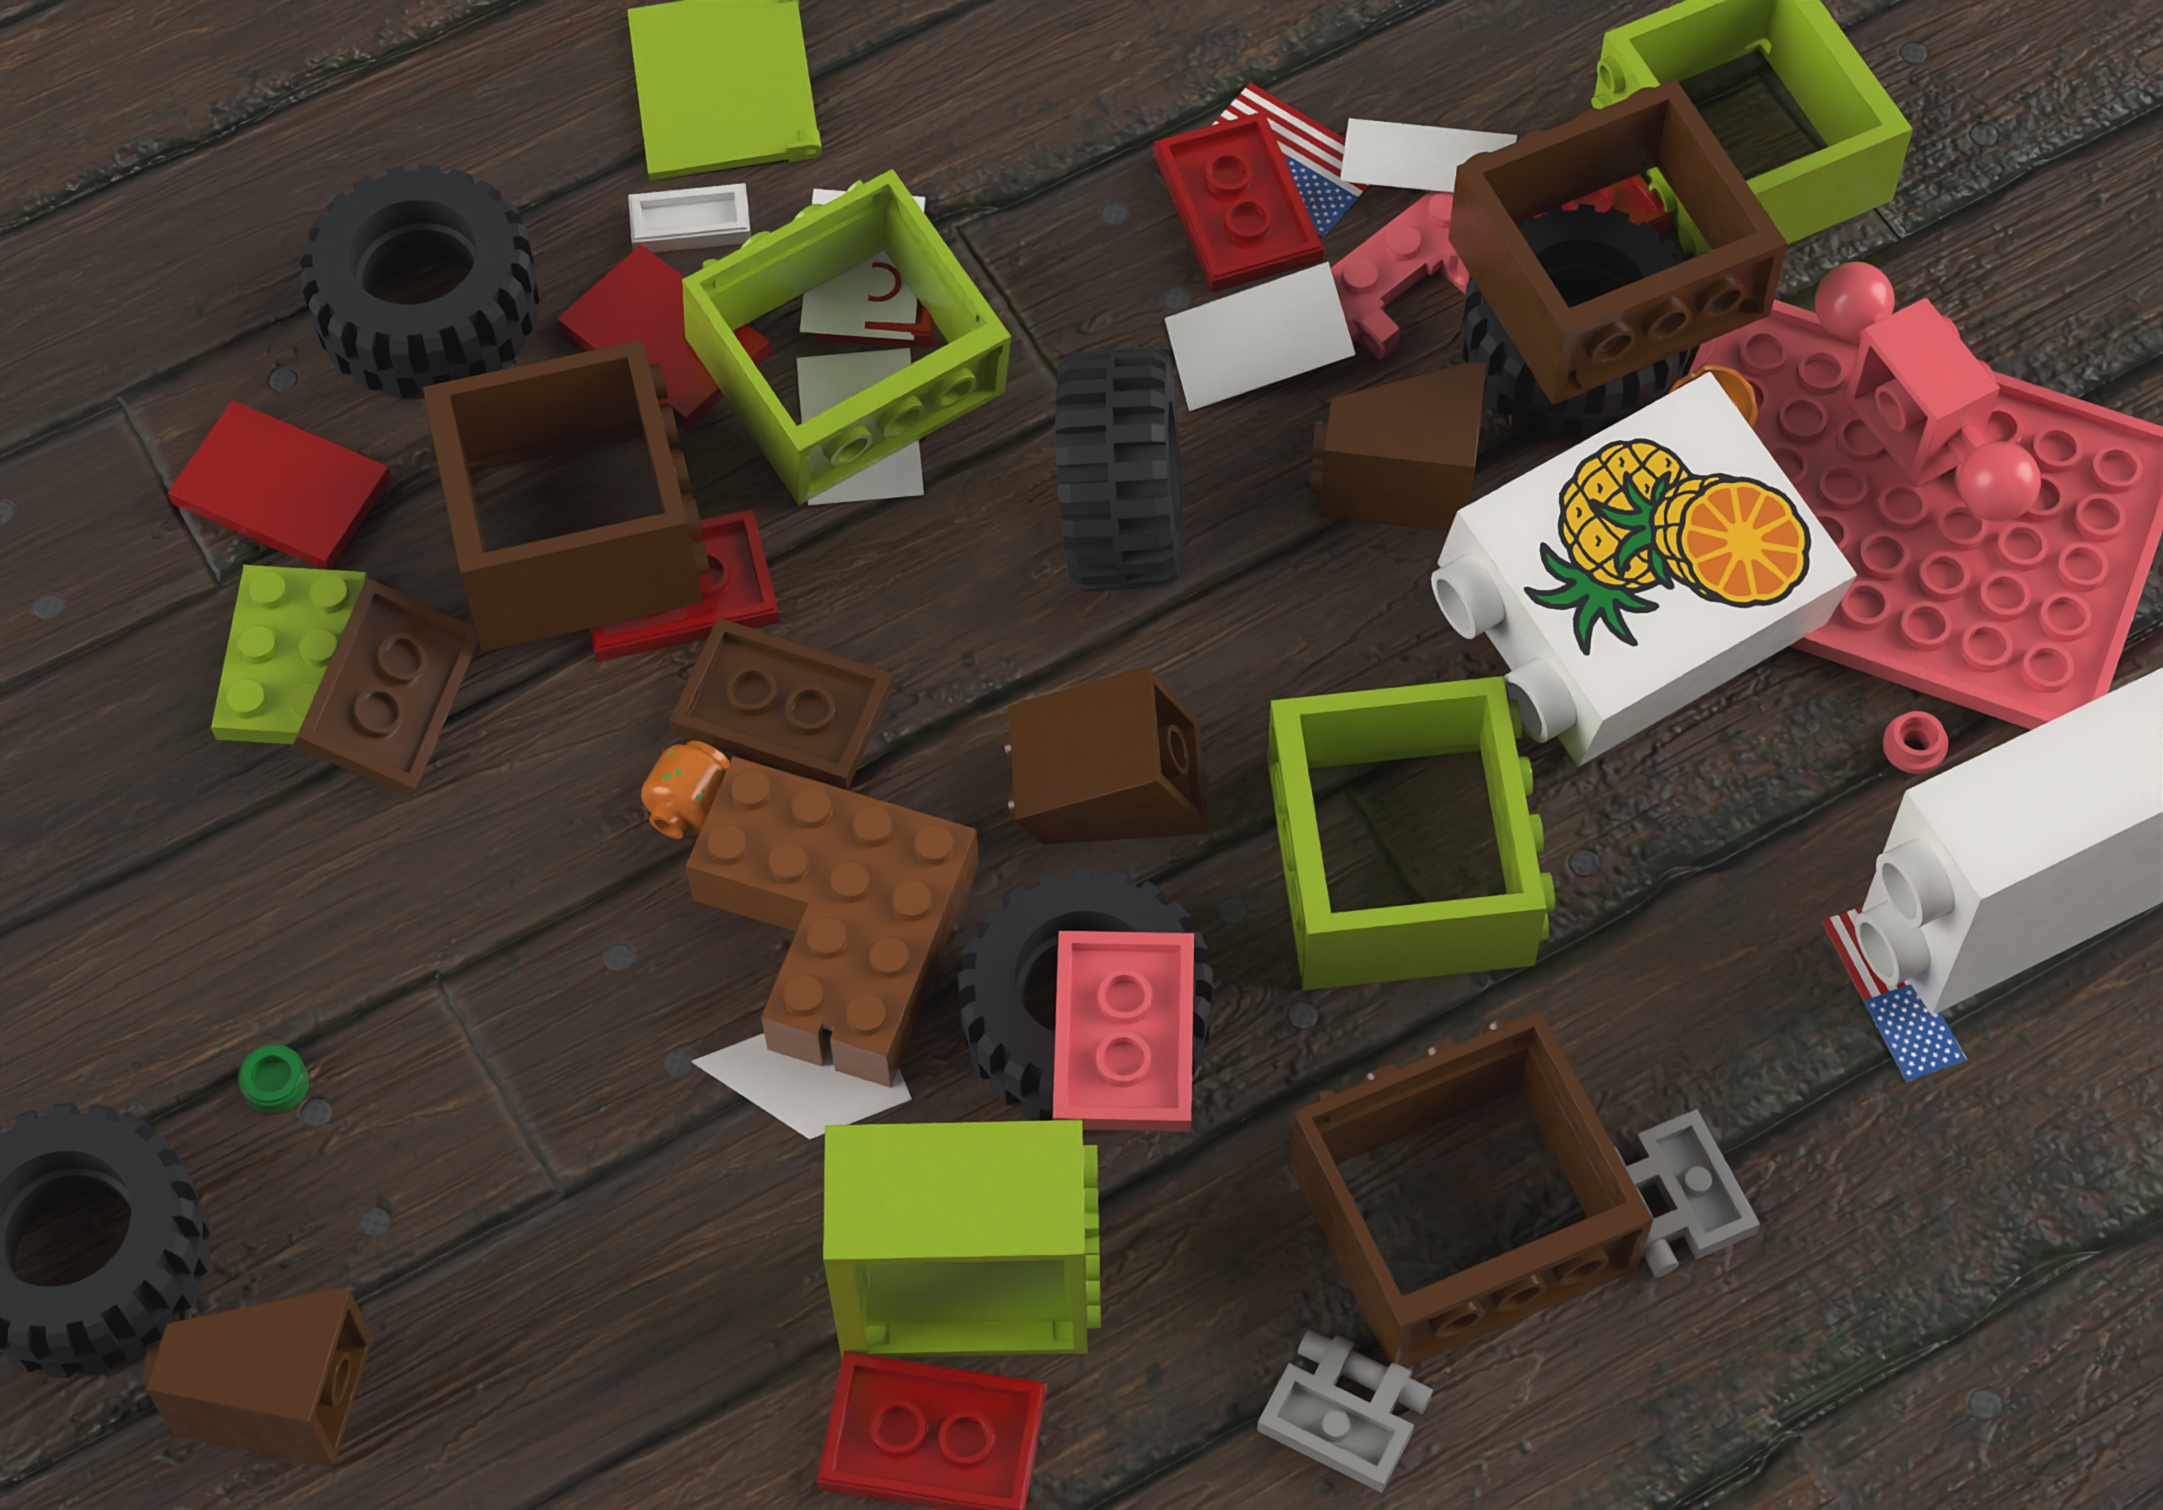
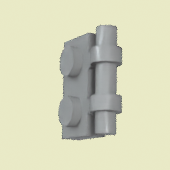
(1697, 1188)
(1336, 1425)

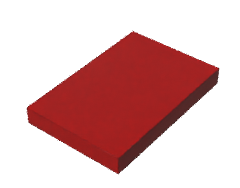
(1238, 201)
(645, 303)
(280, 485)
(733, 590)
(931, 1435)

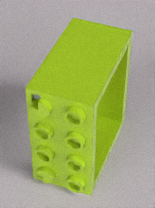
(1820, 70)
(894, 410)
(1416, 937)
(962, 1238)

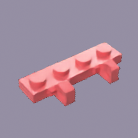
(1392, 263)

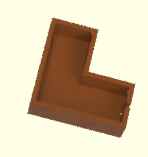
(859, 886)

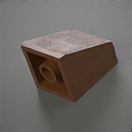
(1401, 450)
(1107, 762)
(264, 1375)

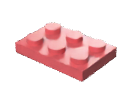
(1124, 1030)

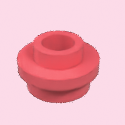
(1915, 727)

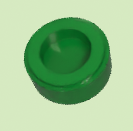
(273, 1079)

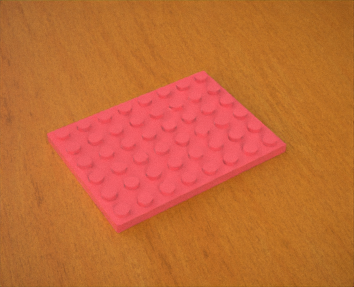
(1955, 605)

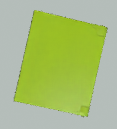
(722, 85)

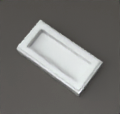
(690, 218)

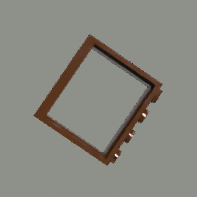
(1645, 319)
(583, 575)
(1431, 1090)

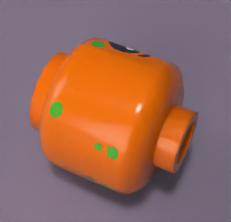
(683, 788)

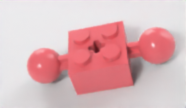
(1925, 392)

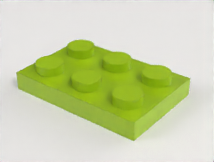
(280, 649)

